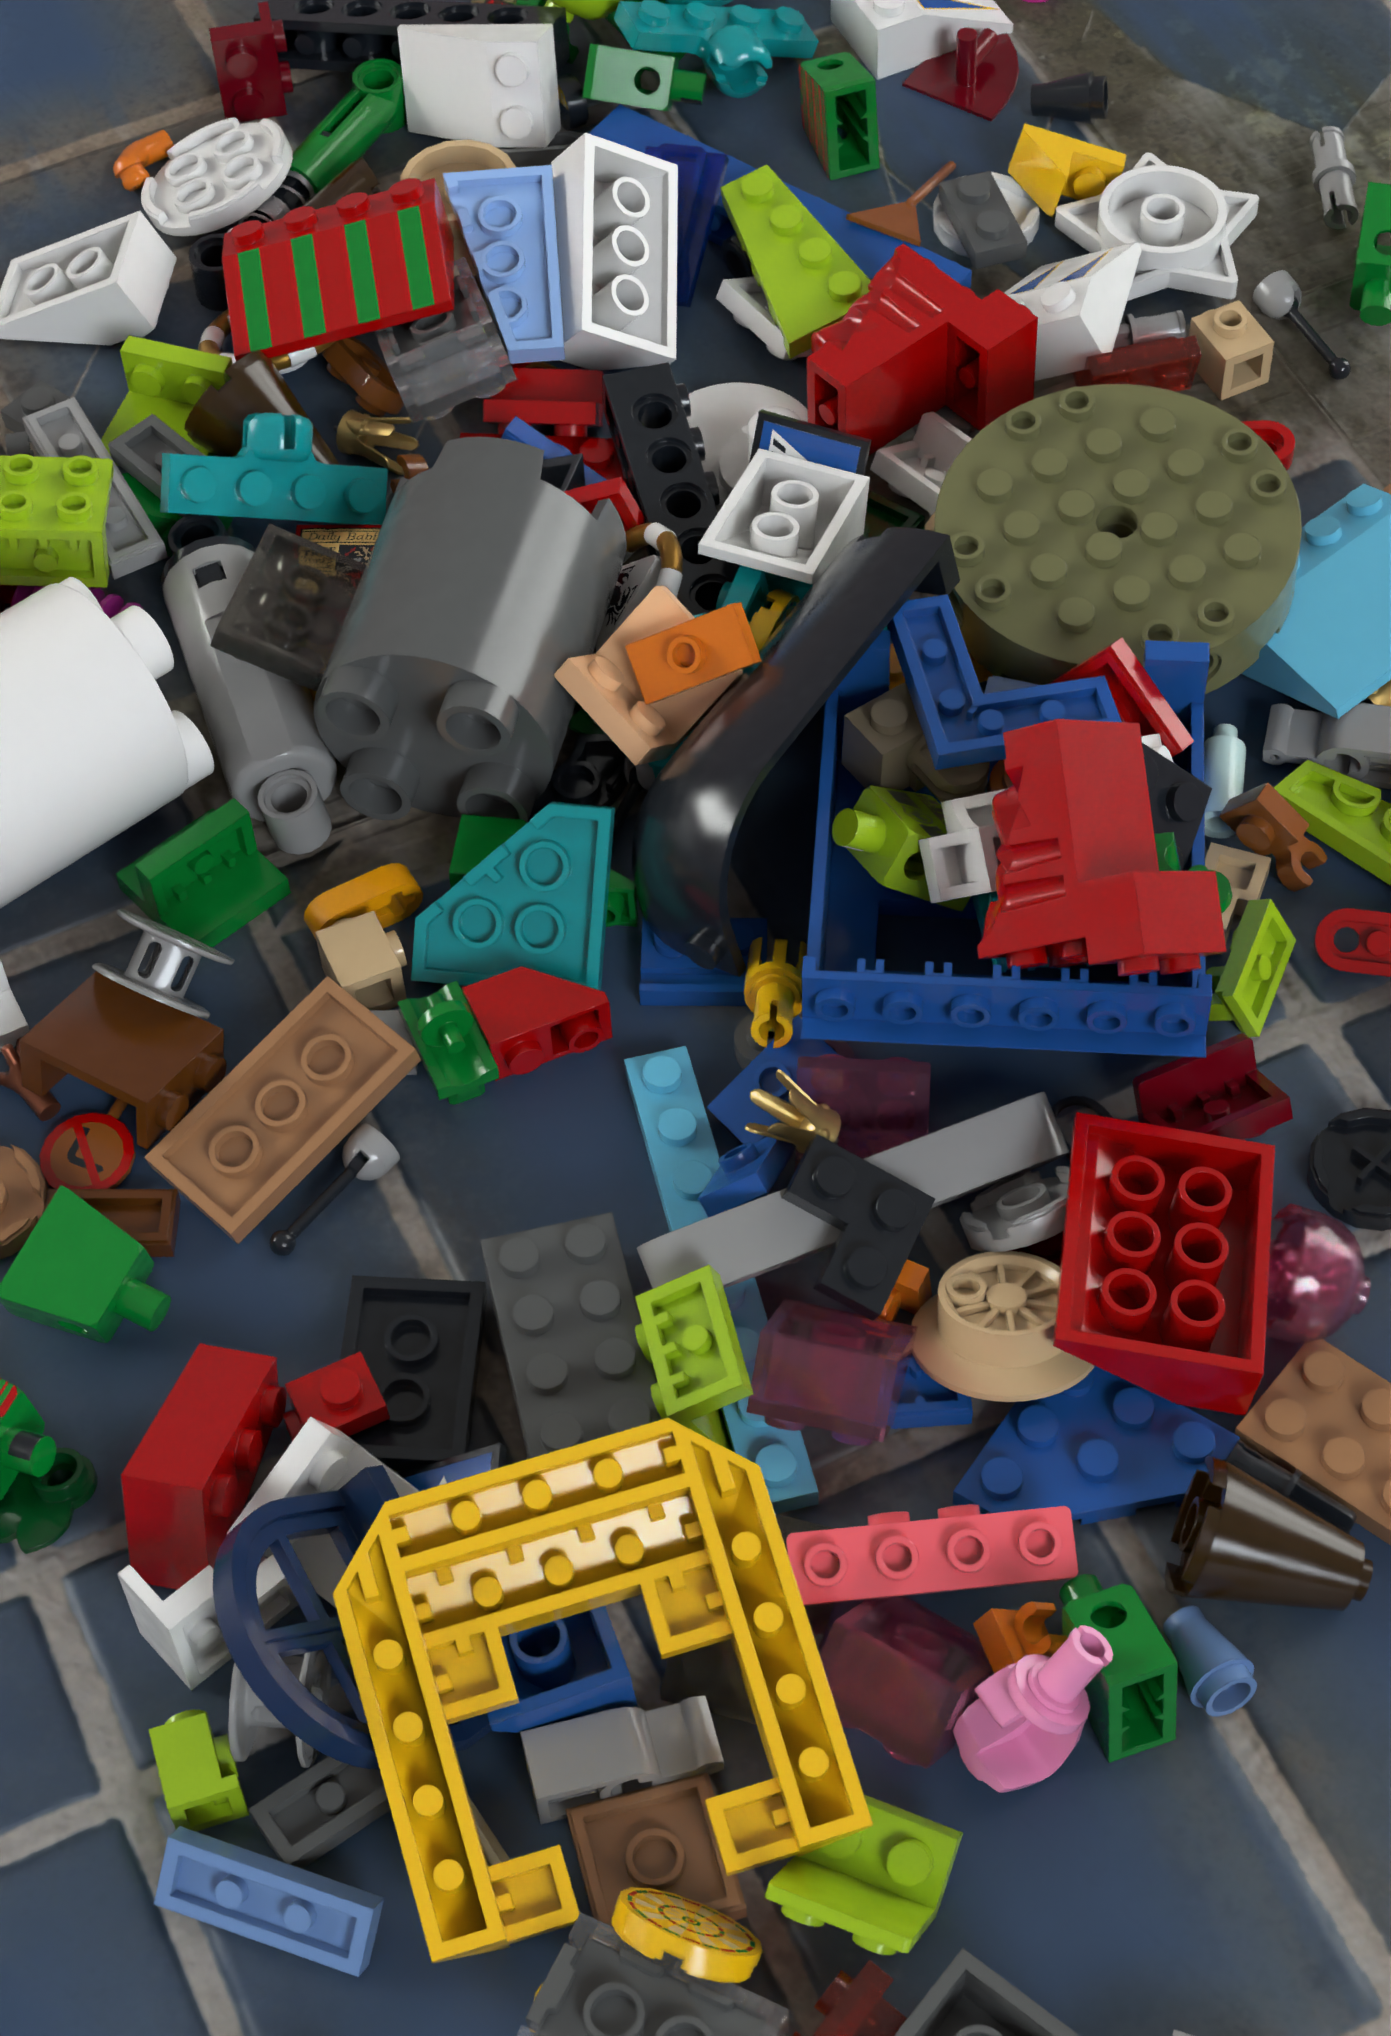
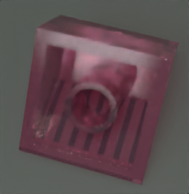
(830, 1371)
(903, 1676)

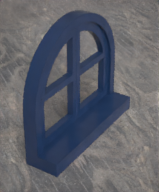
(259, 1652)

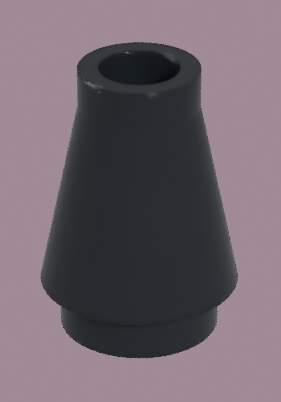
(1073, 98)

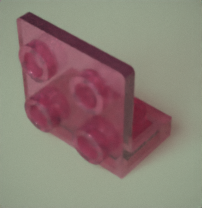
(876, 1099)

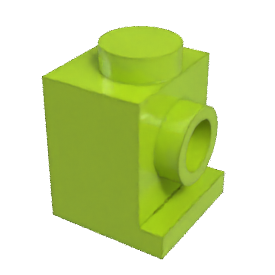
(197, 1772)

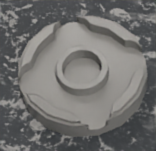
(1017, 1212)

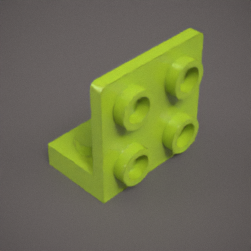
(164, 383)
(54, 519)
(693, 1352)
(873, 1883)

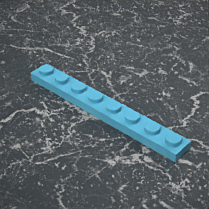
(683, 1165)

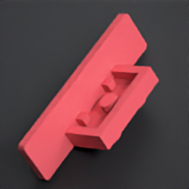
(933, 1554)

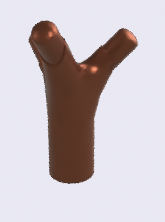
(44, 1107)

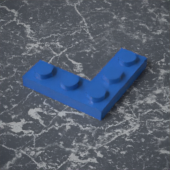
(953, 712)

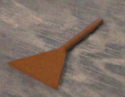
(901, 218)

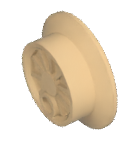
(995, 1330)

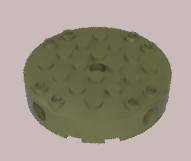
(1117, 522)

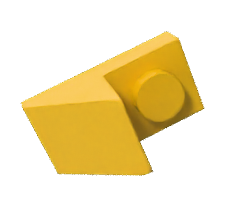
(1060, 165)

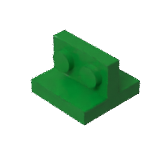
(206, 877)

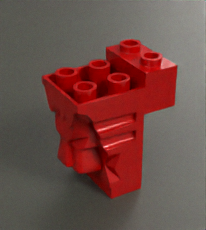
(918, 348)
(1084, 862)

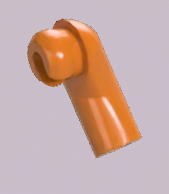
(138, 155)

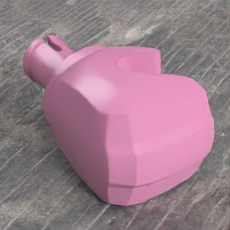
(1031, 1713)

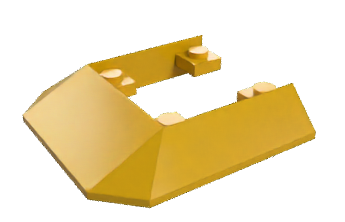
(550, 1540)

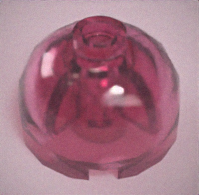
(1313, 1277)

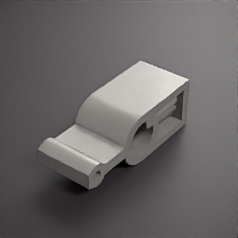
(1351, 745)
(618, 1753)

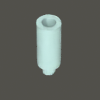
(1224, 774)

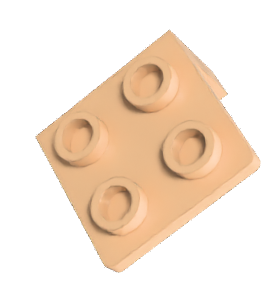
(612, 697)

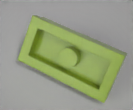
(1254, 968)

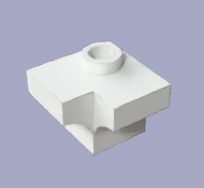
(965, 857)

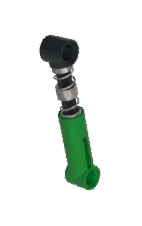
(342, 137)

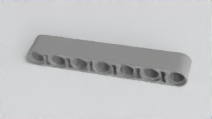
(941, 1164)

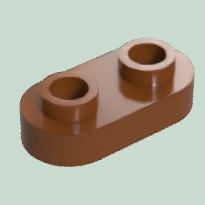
(366, 373)

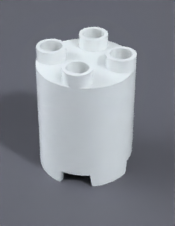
(83, 731)

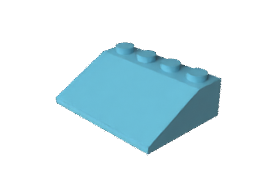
(1339, 621)

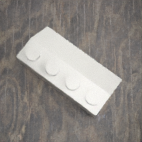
(616, 254)

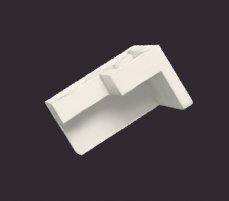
(186, 1623)

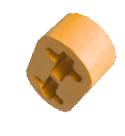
(385, 890)

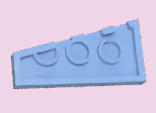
(514, 250)

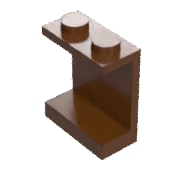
(129, 1049)

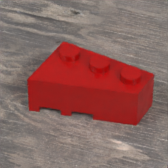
(199, 1462)

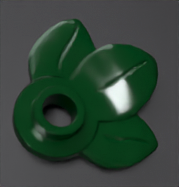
(42, 1507)

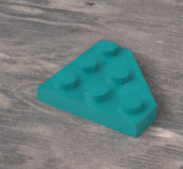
(526, 905)

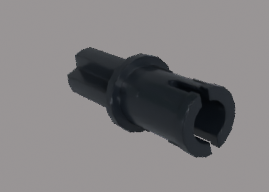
(1292, 1486)

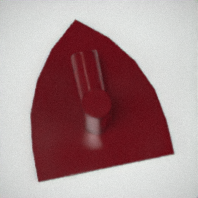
(974, 76)

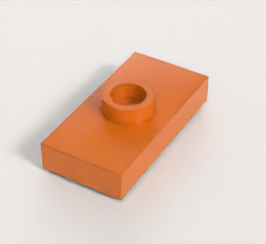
(693, 653)

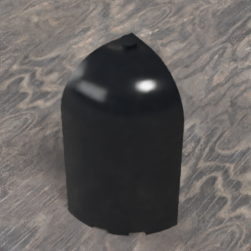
(705, 788)

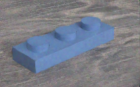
(268, 1901)

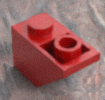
(536, 1018)

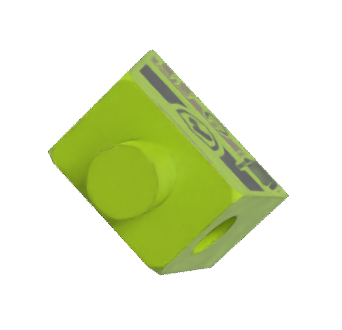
(885, 835)

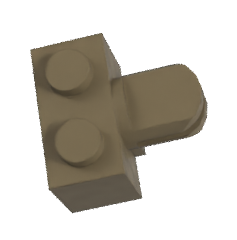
(890, 751)

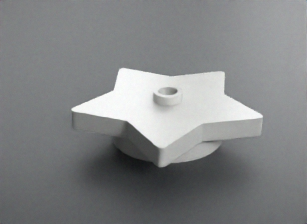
(1175, 218)

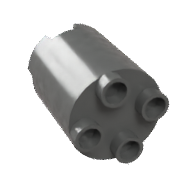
(457, 634)

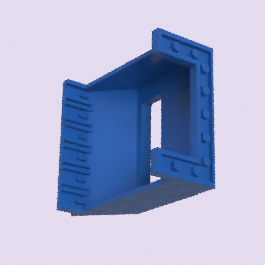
(864, 1003)

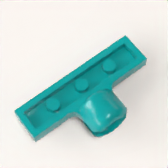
(728, 39)

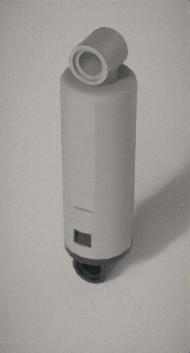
(254, 717)

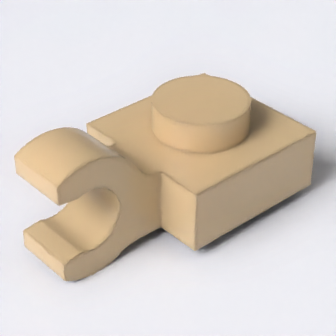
(1246, 875)

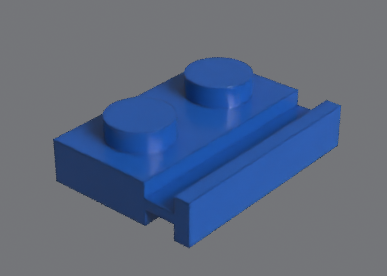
(677, 981)

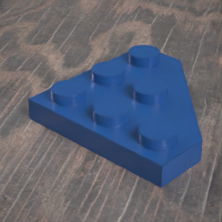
(1094, 1451)

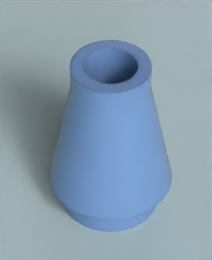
(1211, 1666)

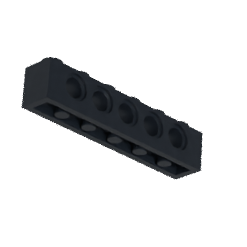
(350, 32)
(666, 473)

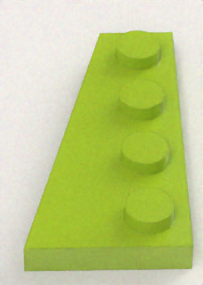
(792, 258)
(1342, 814)

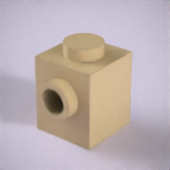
(1233, 350)
(364, 960)

